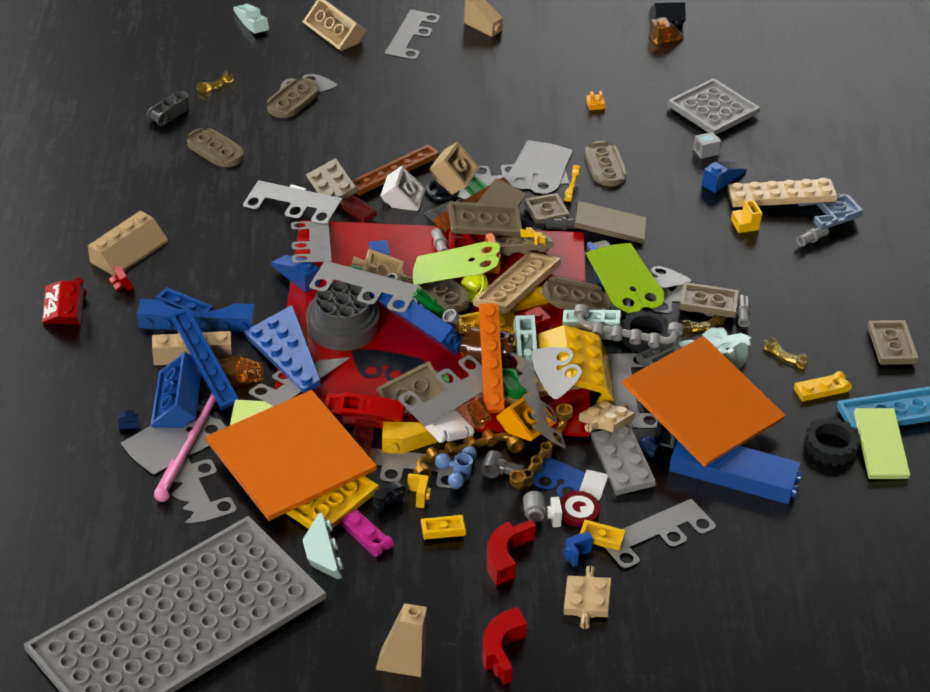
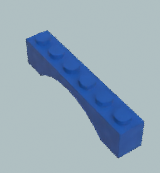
(234, 318)

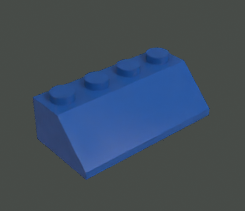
(176, 393)

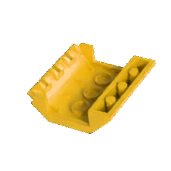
(587, 354)

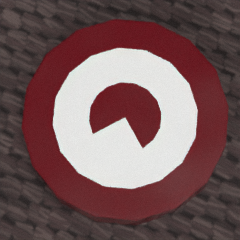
(579, 507)

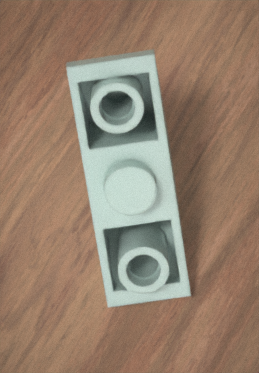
(321, 548)

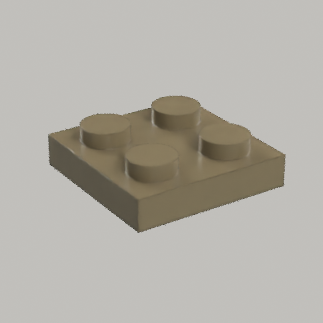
(546, 206)

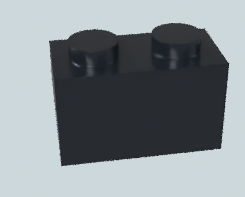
(673, 12)

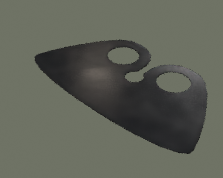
(375, 358)

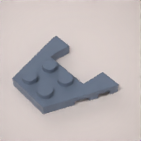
(836, 212)

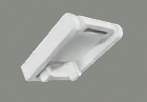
(450, 427)

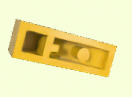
(405, 437)

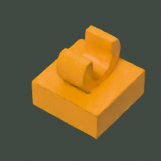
(595, 102)

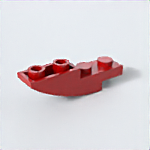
(365, 406)

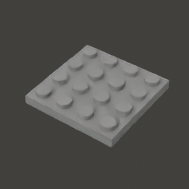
(713, 106)

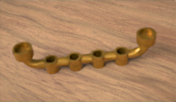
(488, 438)
(519, 478)

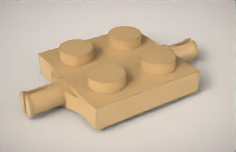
(382, 265)
(606, 416)
(587, 596)

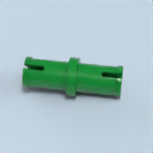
(430, 303)

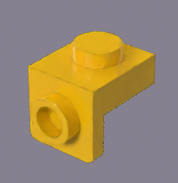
(420, 485)

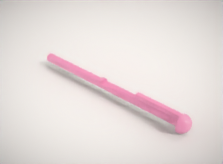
(161, 492)

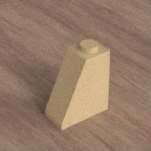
(482, 17)

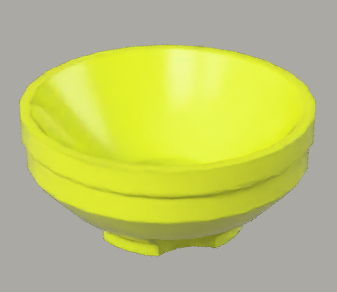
(473, 283)

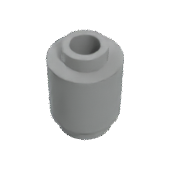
(534, 506)

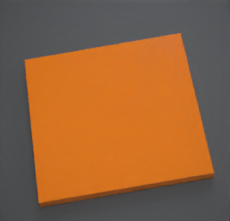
(703, 400)
(290, 454)

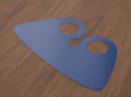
(557, 470)

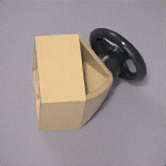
(451, 173)

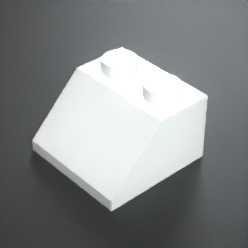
(402, 190)

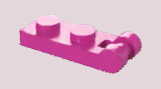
(366, 533)

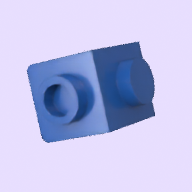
(577, 546)

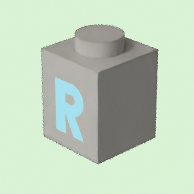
(707, 145)

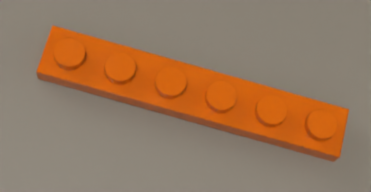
(491, 357)

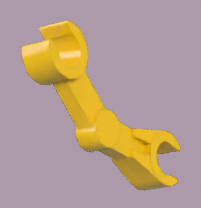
(569, 192)
(538, 236)

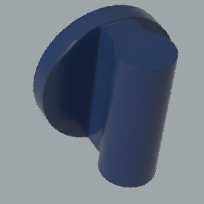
(128, 420)
(648, 446)

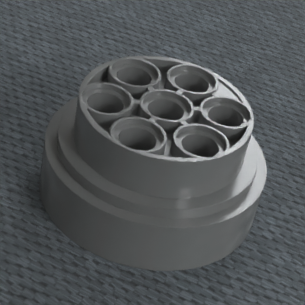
(340, 320)

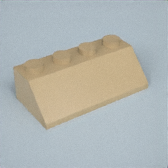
(334, 25)
(127, 243)
(170, 346)

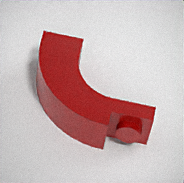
(505, 538)
(500, 632)

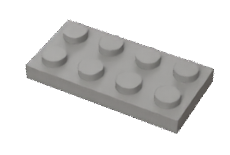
(623, 460)

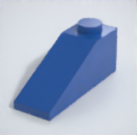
(299, 273)

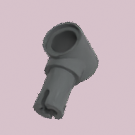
(496, 464)

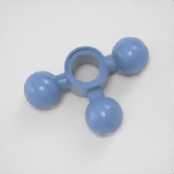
(461, 466)

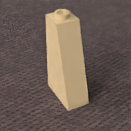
(406, 643)

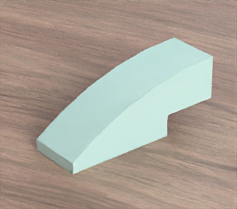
(251, 18)

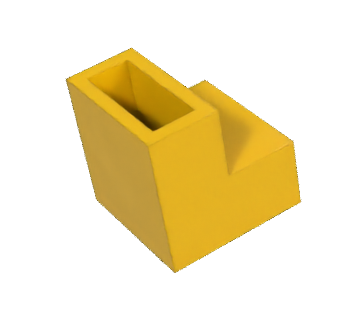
(748, 218)

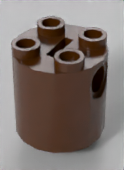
(472, 346)

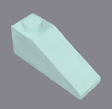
(607, 317)
(525, 336)

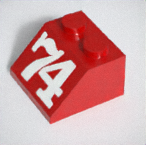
(63, 303)

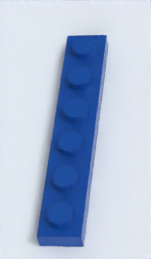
(204, 358)

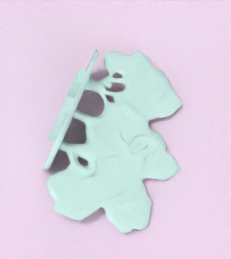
(737, 343)

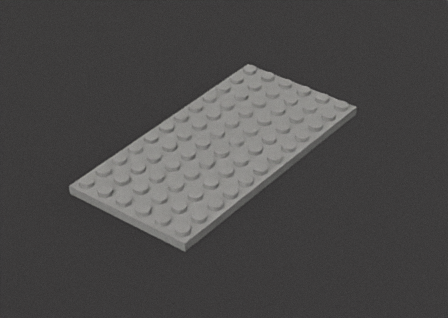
(179, 617)

